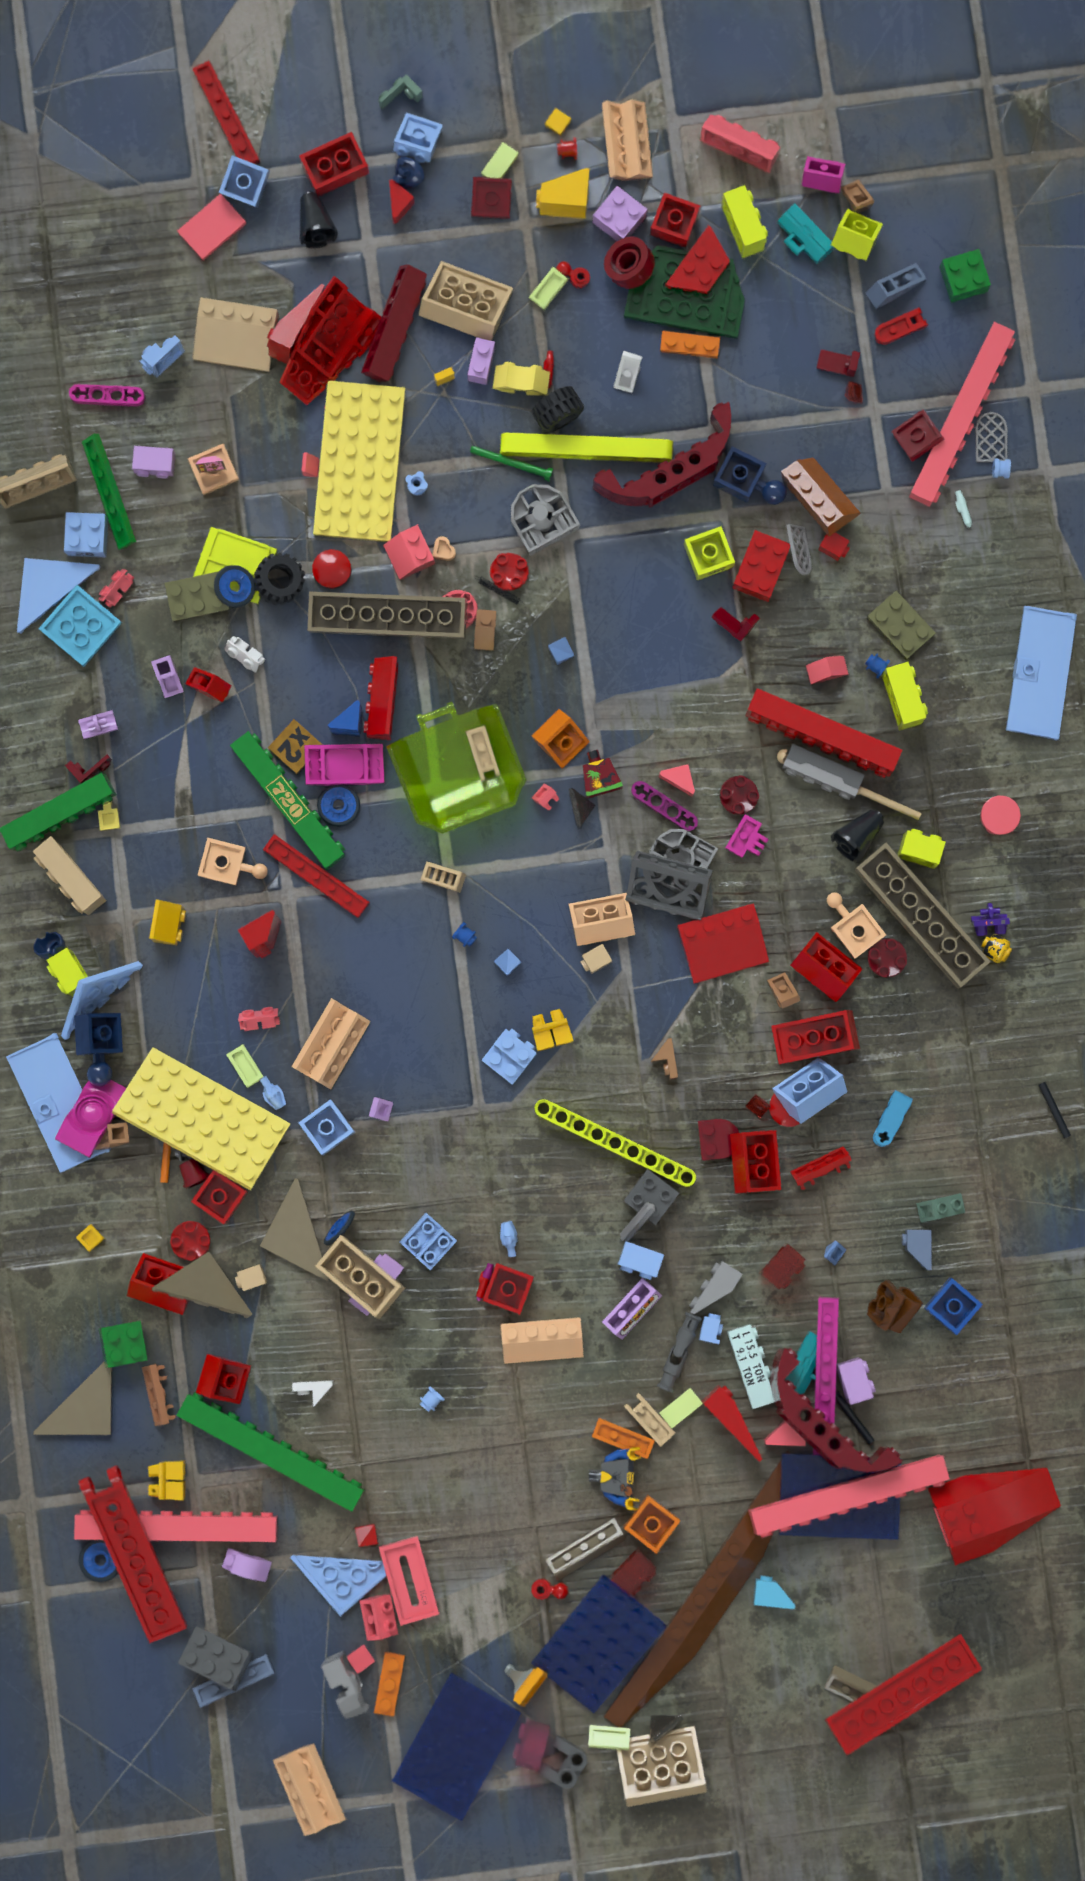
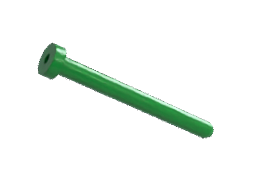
(513, 462)

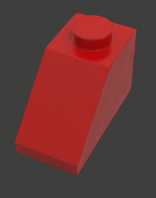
(208, 684)

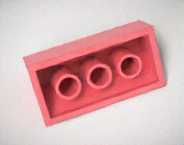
(740, 143)

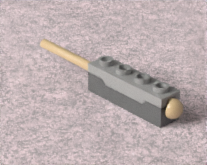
(833, 777)

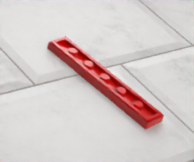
(225, 112)
(316, 876)

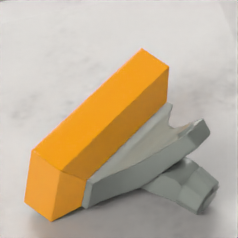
(525, 1683)

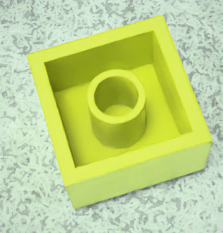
(856, 235)
(709, 553)
(921, 848)
(67, 970)

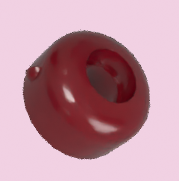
(622, 255)

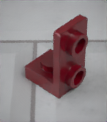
(838, 362)
(731, 624)
(77, 770)

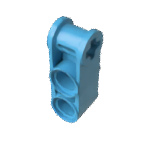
(892, 1118)

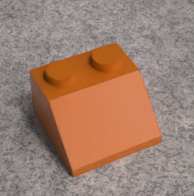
(560, 738)

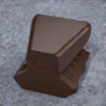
(893, 1307)

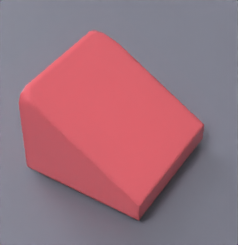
(310, 465)
(360, 1659)

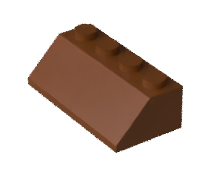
(819, 494)

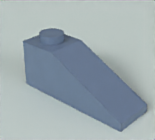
(895, 285)

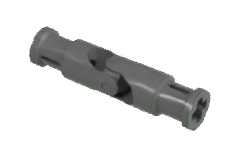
(683, 1341)

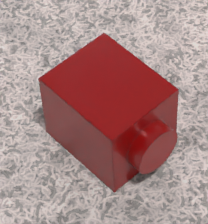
(834, 546)

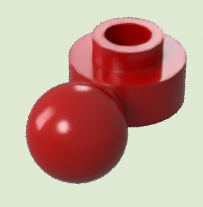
(565, 269)
(559, 1591)

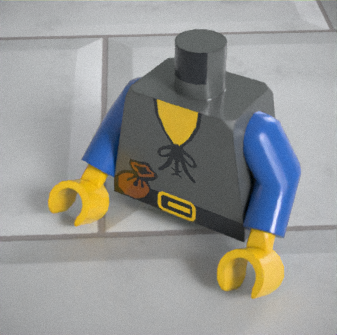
(617, 1477)

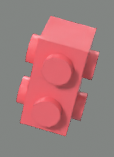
(379, 1616)

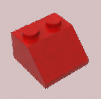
(223, 1379)

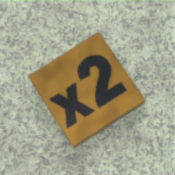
(290, 745)

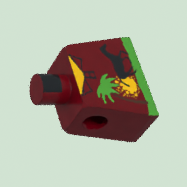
(600, 776)

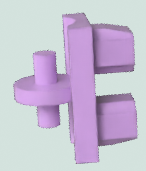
(98, 724)

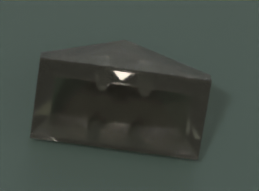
(581, 807)
(662, 1725)

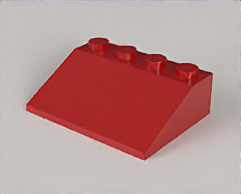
(723, 943)

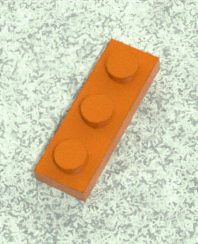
(690, 344)
(622, 1437)
(389, 1684)

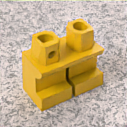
(559, 1028)
(168, 1471)

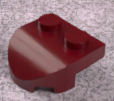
(715, 1138)

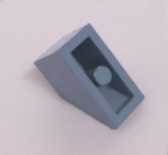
(918, 1245)

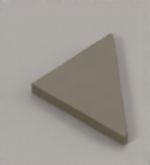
(293, 1233)
(205, 1285)
(85, 1410)

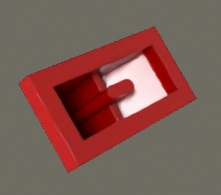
(400, 201)

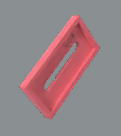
(405, 1610)

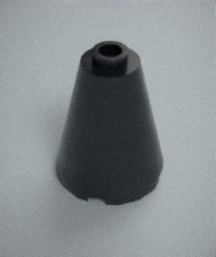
(315, 222)
(858, 835)

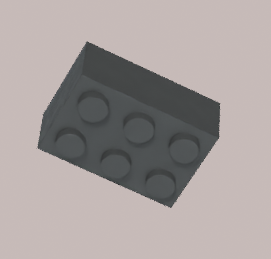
(215, 1658)

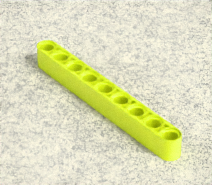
(586, 447)
(625, 1143)

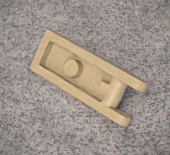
(482, 751)
(651, 1421)

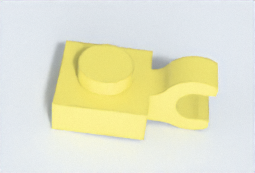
(108, 818)

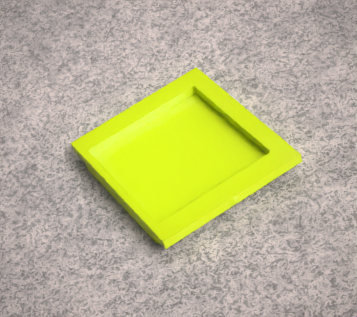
(231, 549)

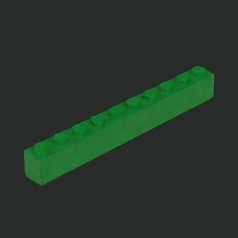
(270, 1451)

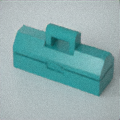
(804, 230)
(802, 1373)

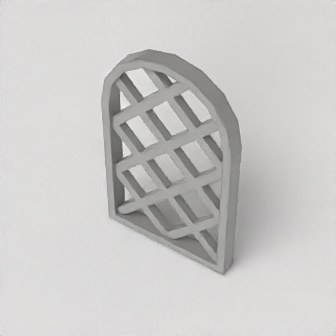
(991, 433)
(804, 548)

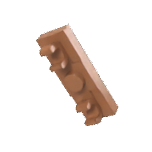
(157, 1394)

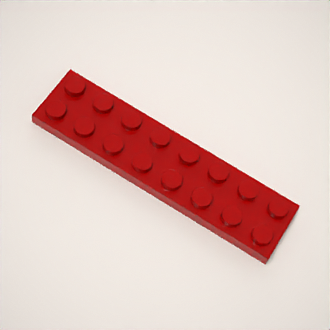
(903, 1694)

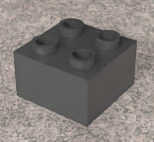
(651, 1190)

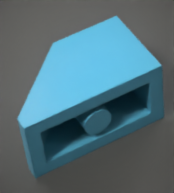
(769, 1593)

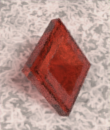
(854, 392)
(758, 1105)

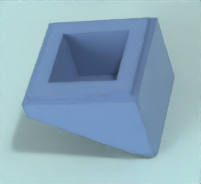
(560, 650)
(507, 962)

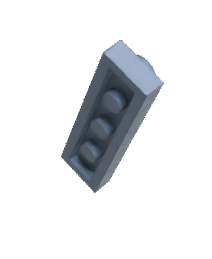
(212, 1691)

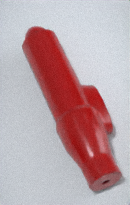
(548, 366)

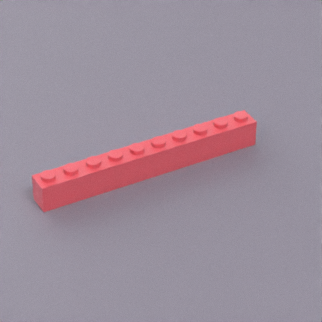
(960, 417)
(849, 1494)
(192, 1527)

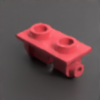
(110, 593)
(266, 1016)

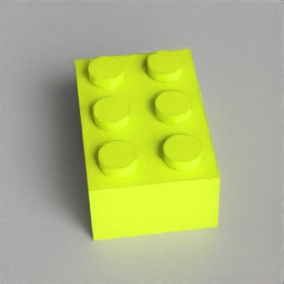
(744, 221)
(904, 695)

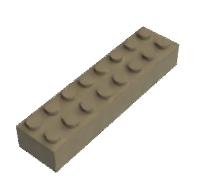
(387, 615)
(922, 916)

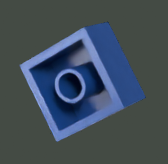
(953, 1306)

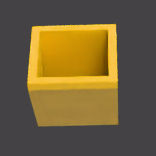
(565, 195)

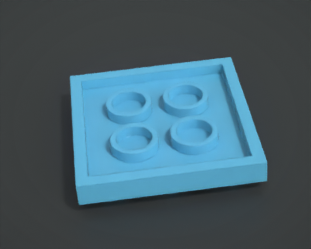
(80, 625)

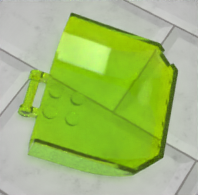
(442, 774)

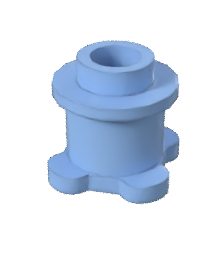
(417, 478)
(431, 1399)

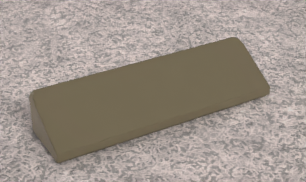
(586, 1549)
(847, 1684)

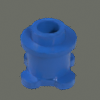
(876, 664)
(465, 935)

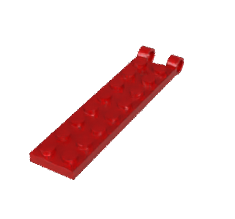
(134, 1557)

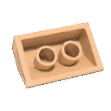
(601, 919)

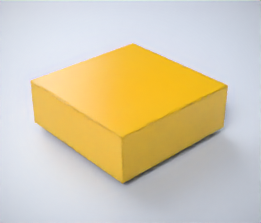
(558, 122)
(444, 376)
(90, 1237)

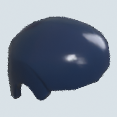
(49, 945)

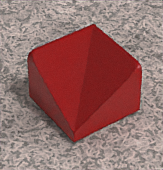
(366, 1535)

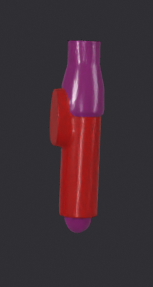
(484, 1280)

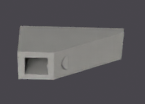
(719, 1285)

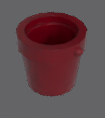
(192, 1173)

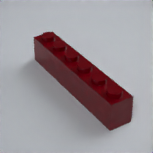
(394, 323)

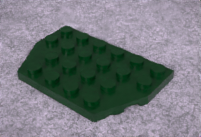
(708, 313)

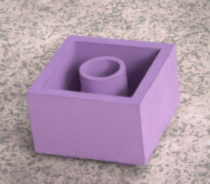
(619, 215)
(855, 1381)

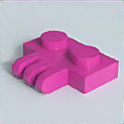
(746, 838)

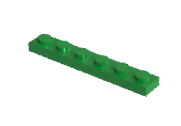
(108, 491)

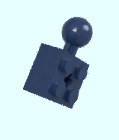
(742, 487)
(98, 1036)

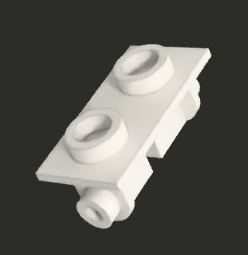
(237, 648)

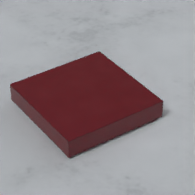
(491, 197)
(917, 435)

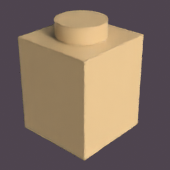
(595, 959)
(251, 1277)

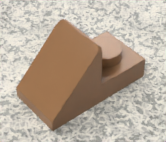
(857, 196)
(485, 630)
(783, 990)
(667, 1053)

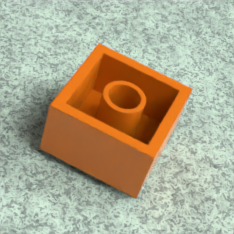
(652, 1523)

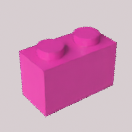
(823, 174)

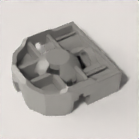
(538, 520)
(700, 851)
(341, 1673)

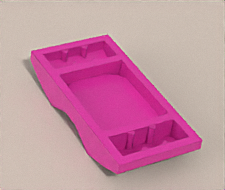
(344, 764)
(89, 1117)

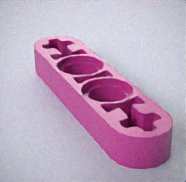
(107, 393)

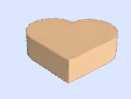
(443, 549)

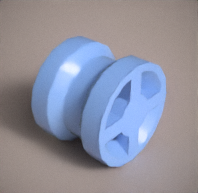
(1001, 468)

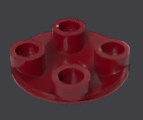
(739, 795)
(887, 957)

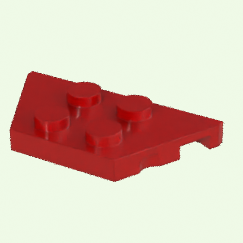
(701, 265)

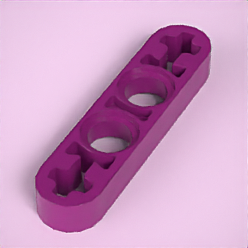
(666, 803)

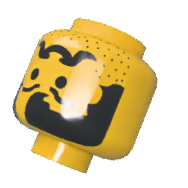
(996, 948)

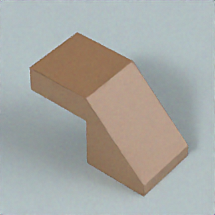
(114, 1136)

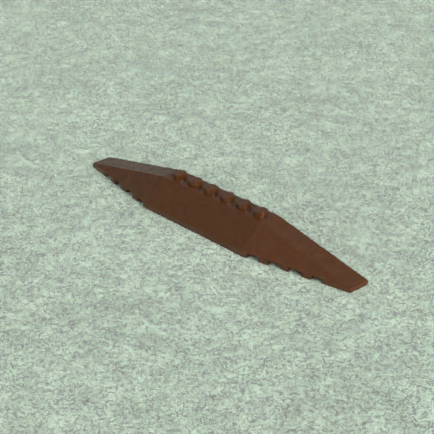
(699, 1611)

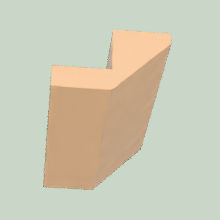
(627, 140)
(331, 1043)
(309, 1789)

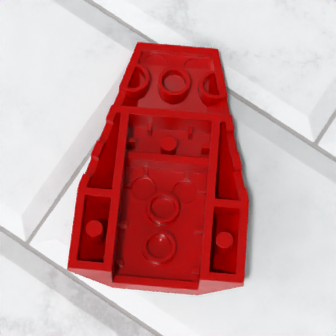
(329, 341)
(991, 1509)

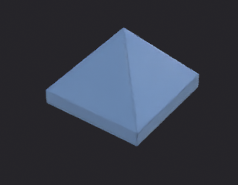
(834, 1252)

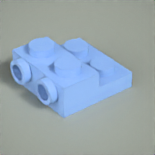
(417, 138)
(157, 359)
(509, 1055)

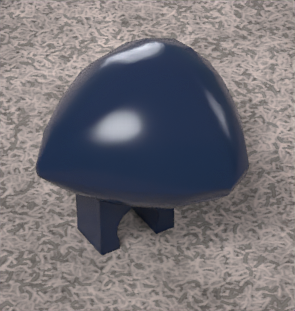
(408, 172)

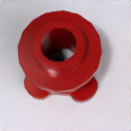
(567, 148)

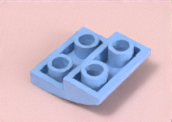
(428, 1241)

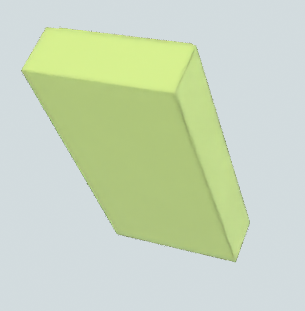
(500, 162)
(548, 288)
(245, 1066)
(680, 1408)
(609, 1737)

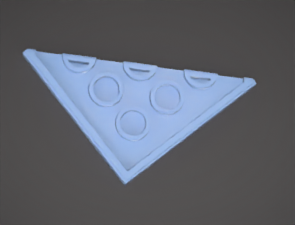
(46, 585)
(95, 992)
(341, 1579)

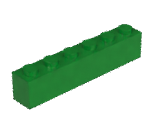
(57, 812)

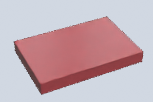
(211, 227)

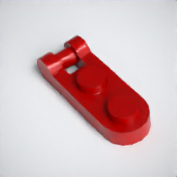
(900, 327)

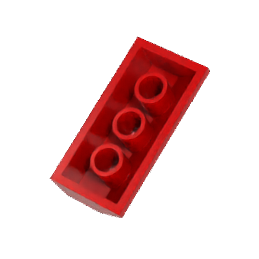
(382, 698)
(261, 934)

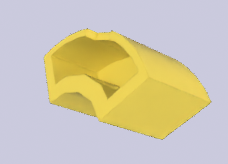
(529, 379)

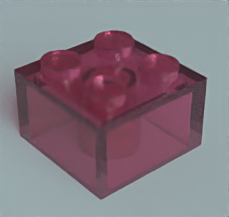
(532, 1744)

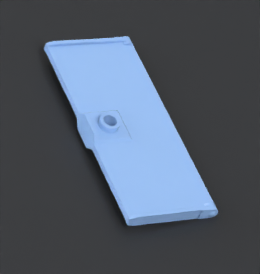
(1041, 672)
(50, 1093)

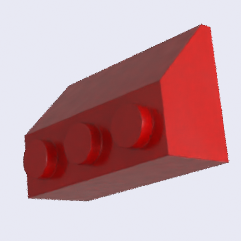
(826, 967)
(148, 1274)

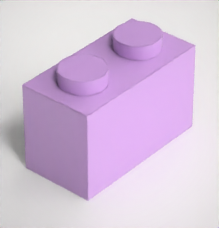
(481, 361)
(153, 461)

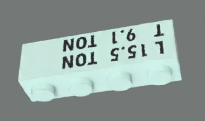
(751, 1366)

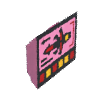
(209, 464)

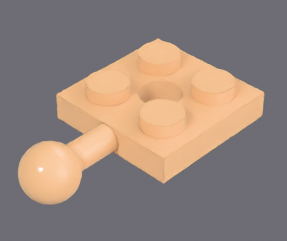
(229, 873)
(858, 917)

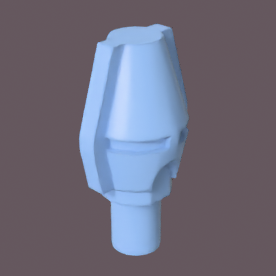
(273, 1094)
(508, 1237)

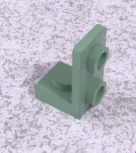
(411, 90)
(940, 1208)

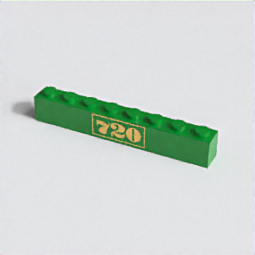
(287, 800)

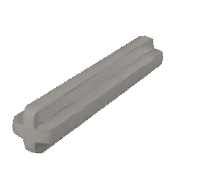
(637, 1222)

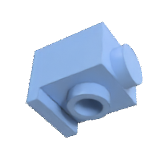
(711, 1328)

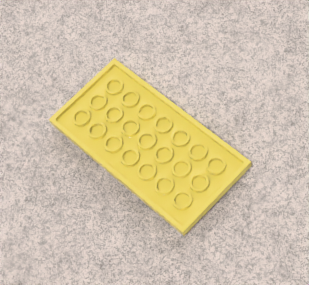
(359, 461)
(201, 1118)

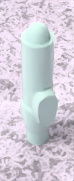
(962, 507)

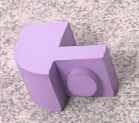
(167, 676)
(246, 1565)

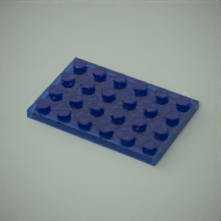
(811, 1472)
(599, 1643)
(456, 1746)

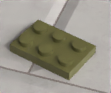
(193, 597)
(901, 625)

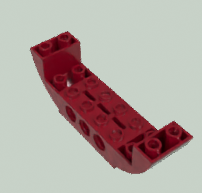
(649, 492)
(789, 1409)

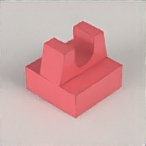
(544, 795)

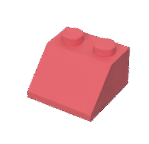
(409, 552)

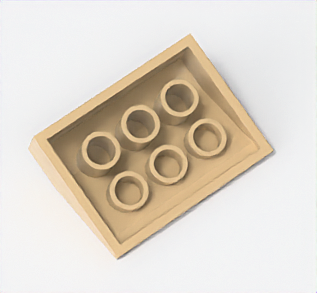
(465, 301)
(234, 334)
(36, 480)
(664, 1770)

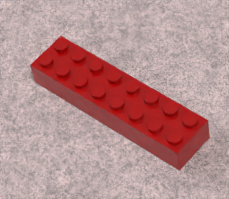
(823, 733)

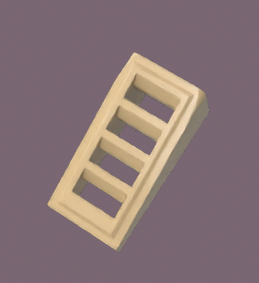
(458, 882)

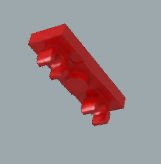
(821, 1166)

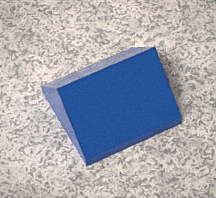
(348, 721)

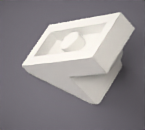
(628, 372)
(319, 1388)

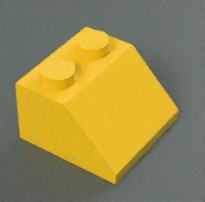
(167, 923)

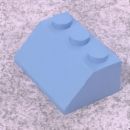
(810, 1090)

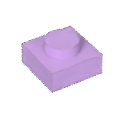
(381, 1109)

